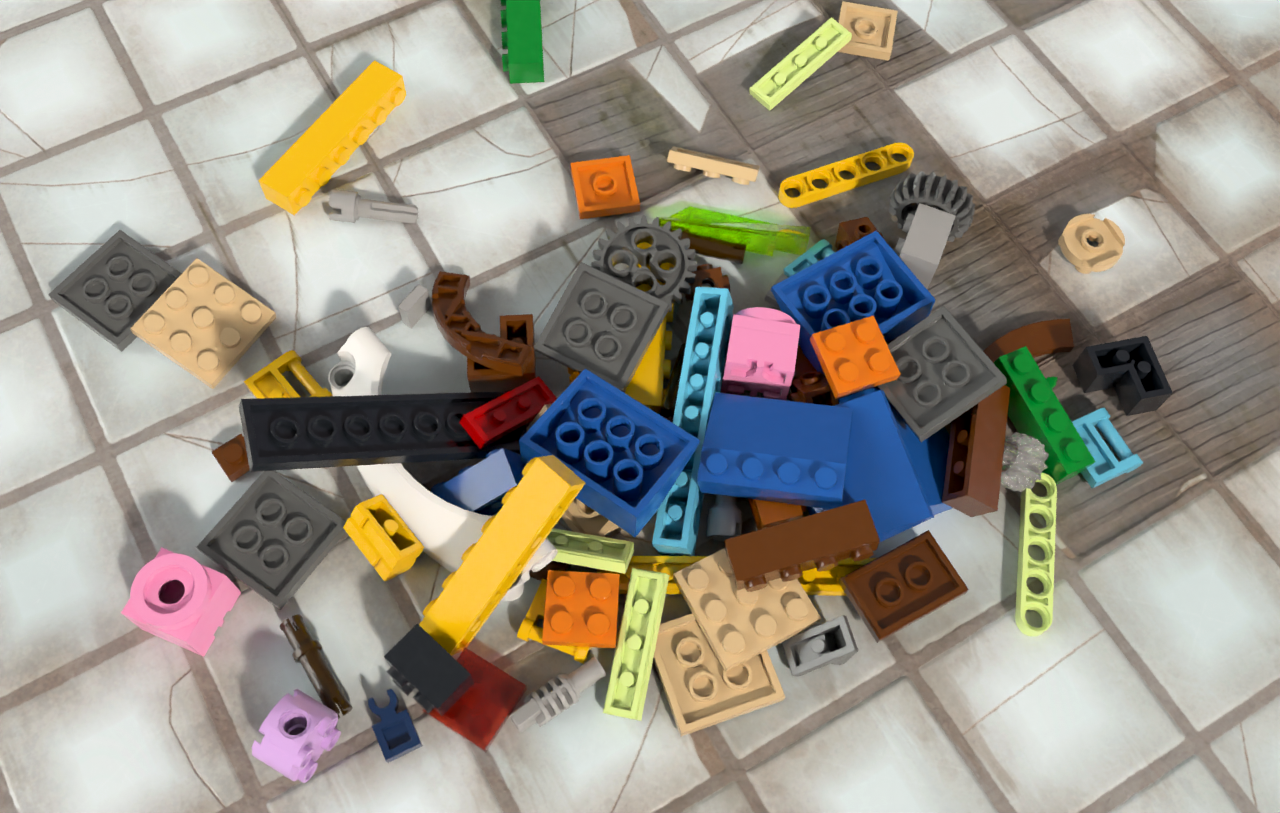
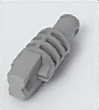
(556, 695)

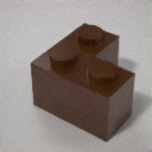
(484, 379)

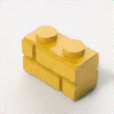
(383, 537)

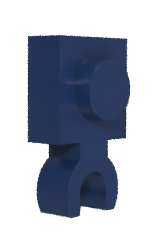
(396, 730)

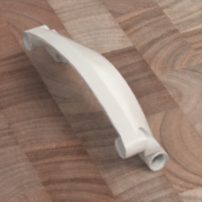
(438, 525)

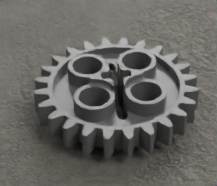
(665, 249)

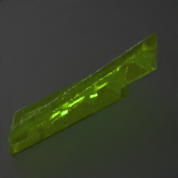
(757, 235)

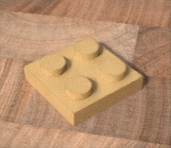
(870, 29)

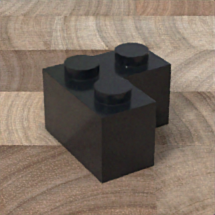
(1127, 367)
(427, 670)

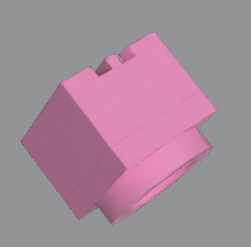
(761, 353)
(180, 600)

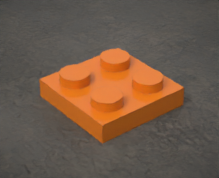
(605, 187)
(854, 357)
(581, 609)

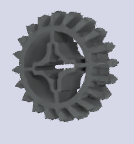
(936, 193)

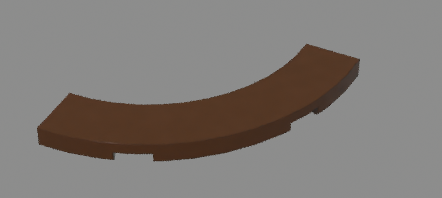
(466, 334)
(1038, 337)

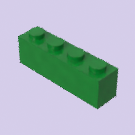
(523, 41)
(1040, 414)

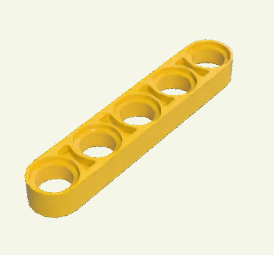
(836, 184)

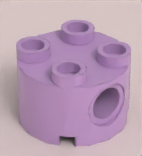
(296, 736)

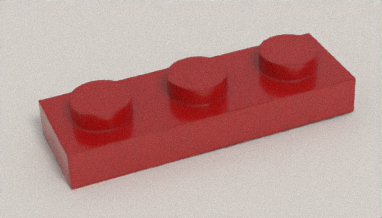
(507, 412)

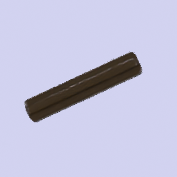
(670, 397)

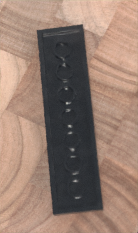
(363, 430)

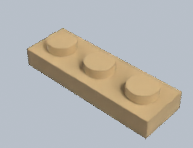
(713, 165)

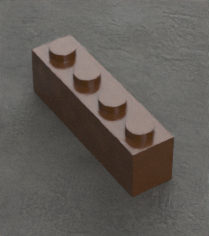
(977, 456)
(802, 545)

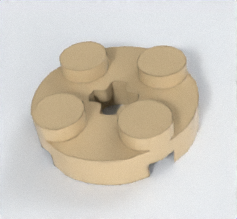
(1084, 256)

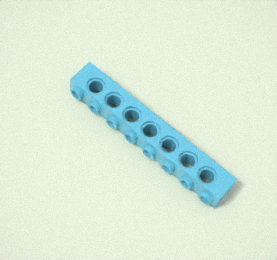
(699, 381)

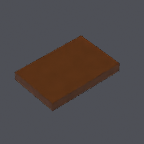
(903, 586)

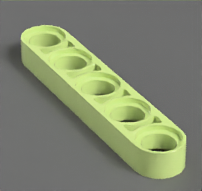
(1029, 567)

